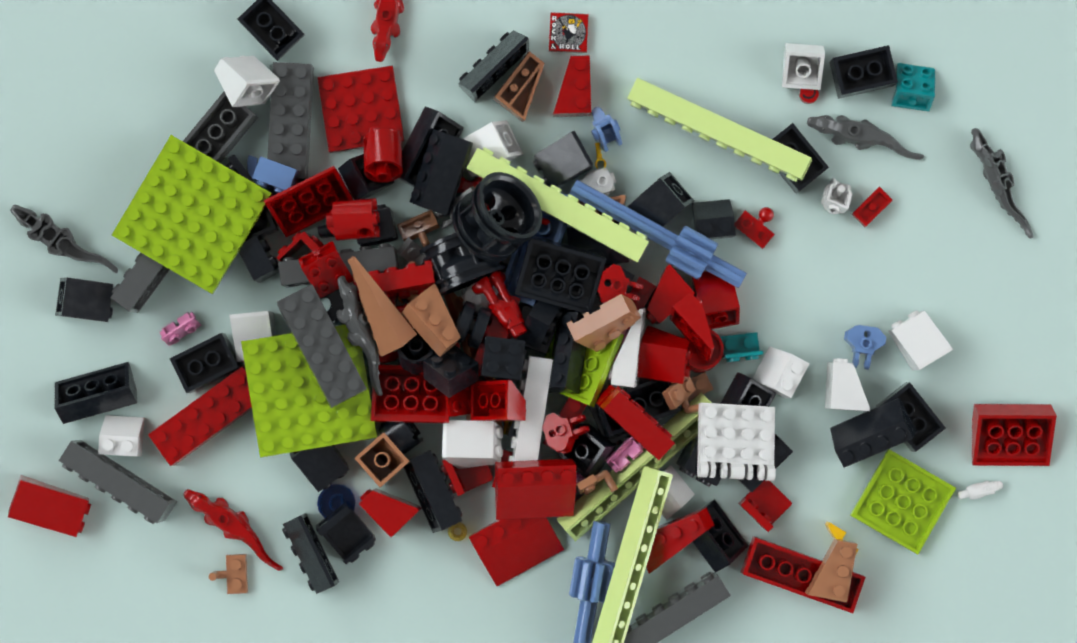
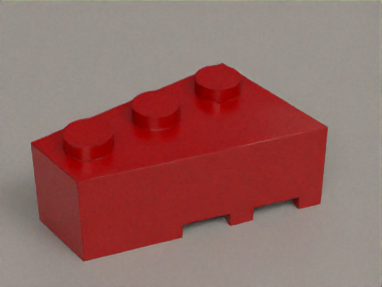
(575, 92)

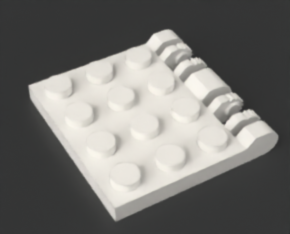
(738, 438)

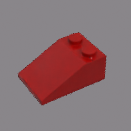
(691, 320)

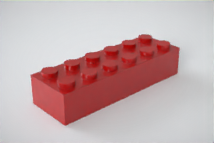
(203, 418)
(792, 571)

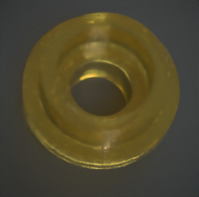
(453, 536)

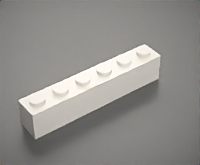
(535, 392)

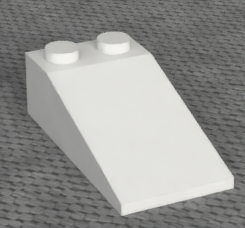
(626, 364)

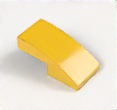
(836, 532)

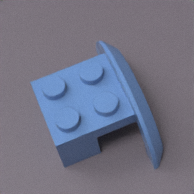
(271, 175)

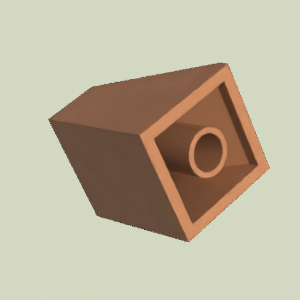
(381, 460)

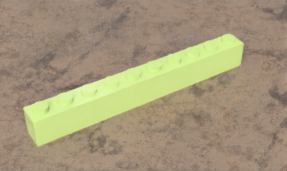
(719, 129)
(566, 207)
(601, 501)
(633, 556)

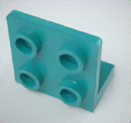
(914, 87)
(741, 346)

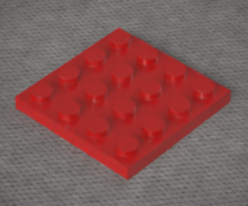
(356, 103)

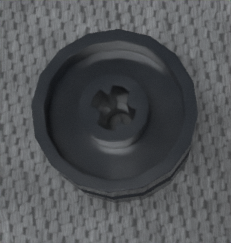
(472, 324)

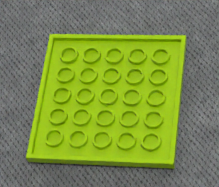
(191, 214)
(289, 404)

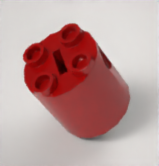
(382, 154)
(354, 219)

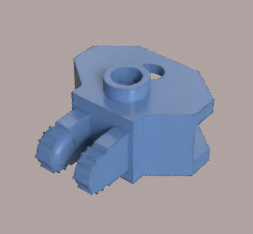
(605, 128)
(862, 344)

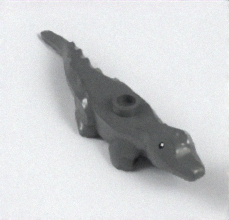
(861, 134)
(998, 178)
(58, 240)
(359, 329)

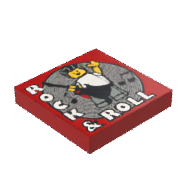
(568, 32)

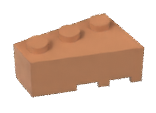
(520, 86)
(432, 320)
(605, 324)
(835, 572)

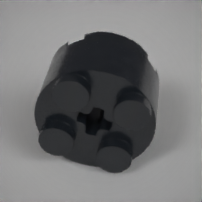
(413, 354)
(402, 434)

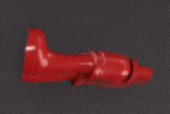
(505, 309)

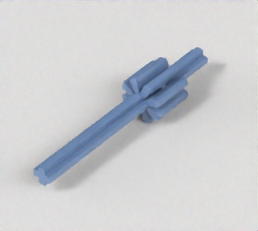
(688, 250)
(591, 581)

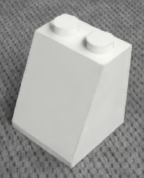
(245, 80)
(496, 138)
(249, 327)
(919, 340)
(780, 372)
(844, 387)
(472, 443)

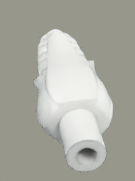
(980, 490)

